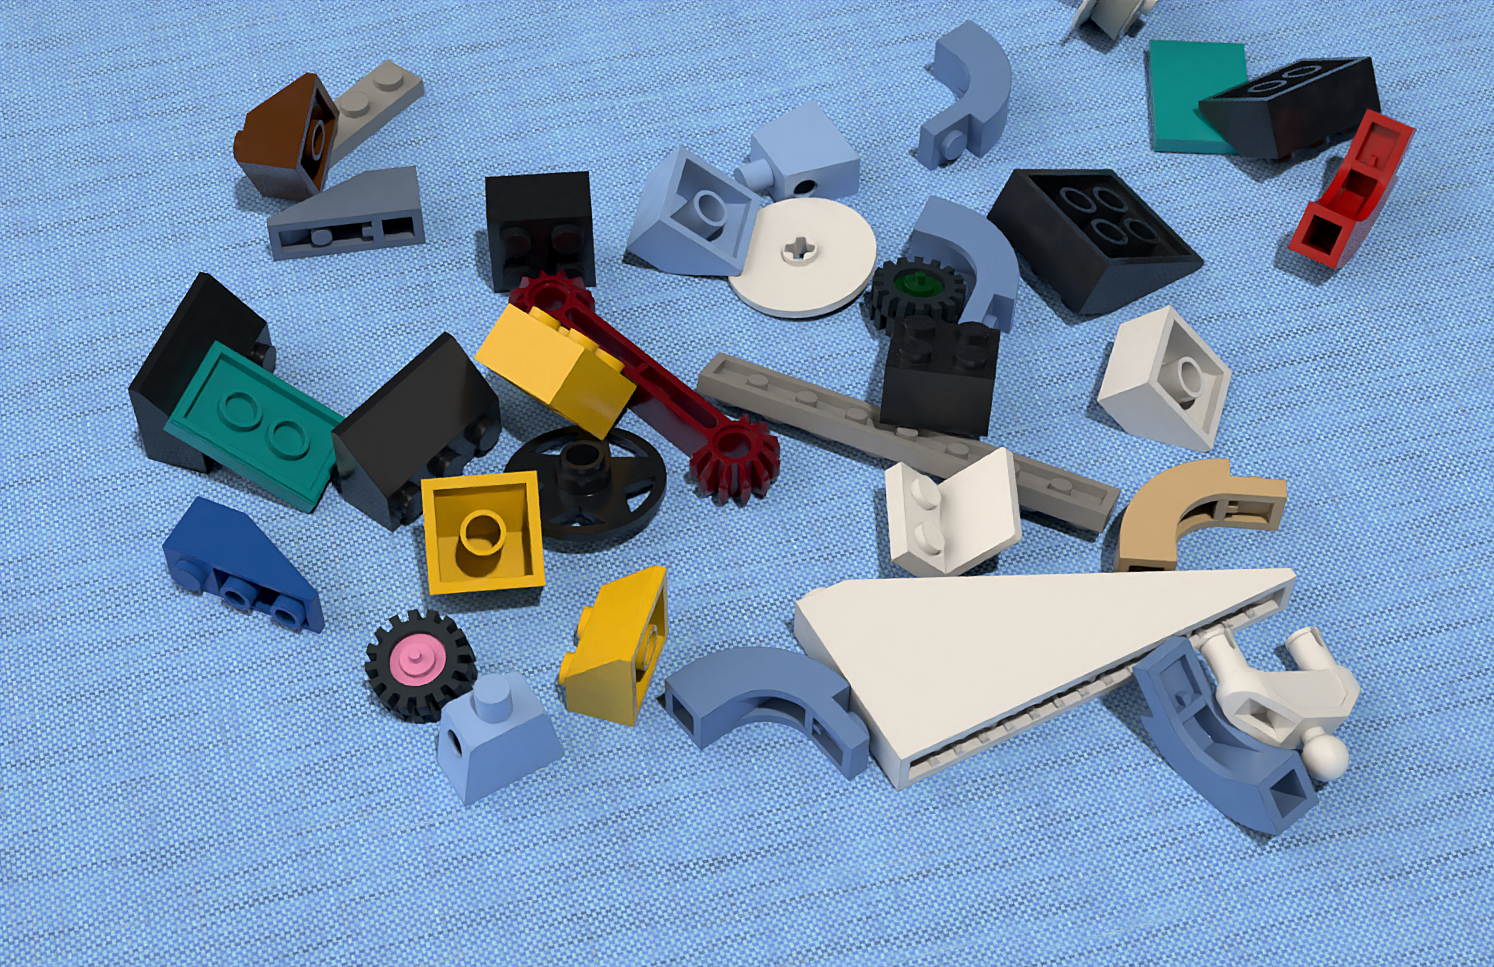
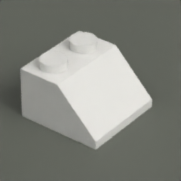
(1165, 382)

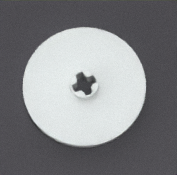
(835, 263)

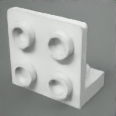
(953, 523)

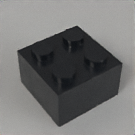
(538, 226)
(940, 375)

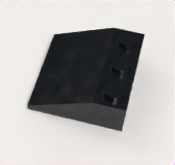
(1090, 237)

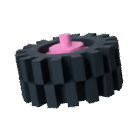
(420, 665)

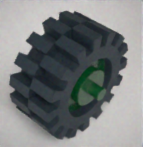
(915, 290)

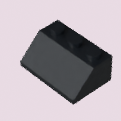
(1294, 106)
(203, 316)
(414, 429)

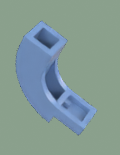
(981, 76)
(975, 251)
(768, 686)
(1227, 767)

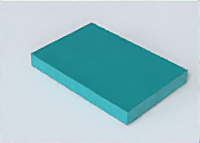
(1181, 77)
(258, 427)

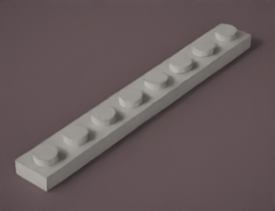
(856, 423)

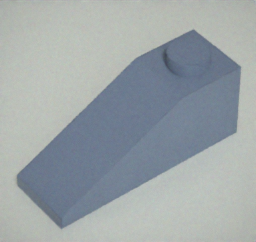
(356, 215)

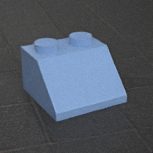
(693, 218)

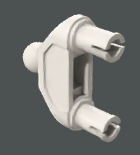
(1287, 706)

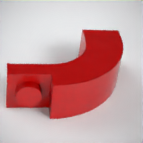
(1350, 206)

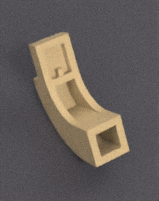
(1188, 500)

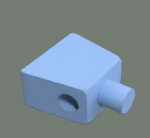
(801, 158)
(494, 736)

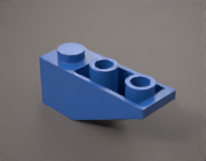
(234, 559)

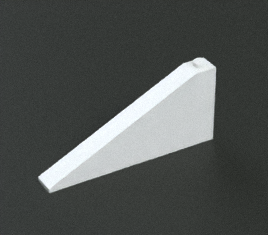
(982, 658)

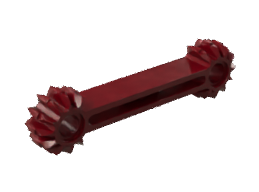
(723, 453)

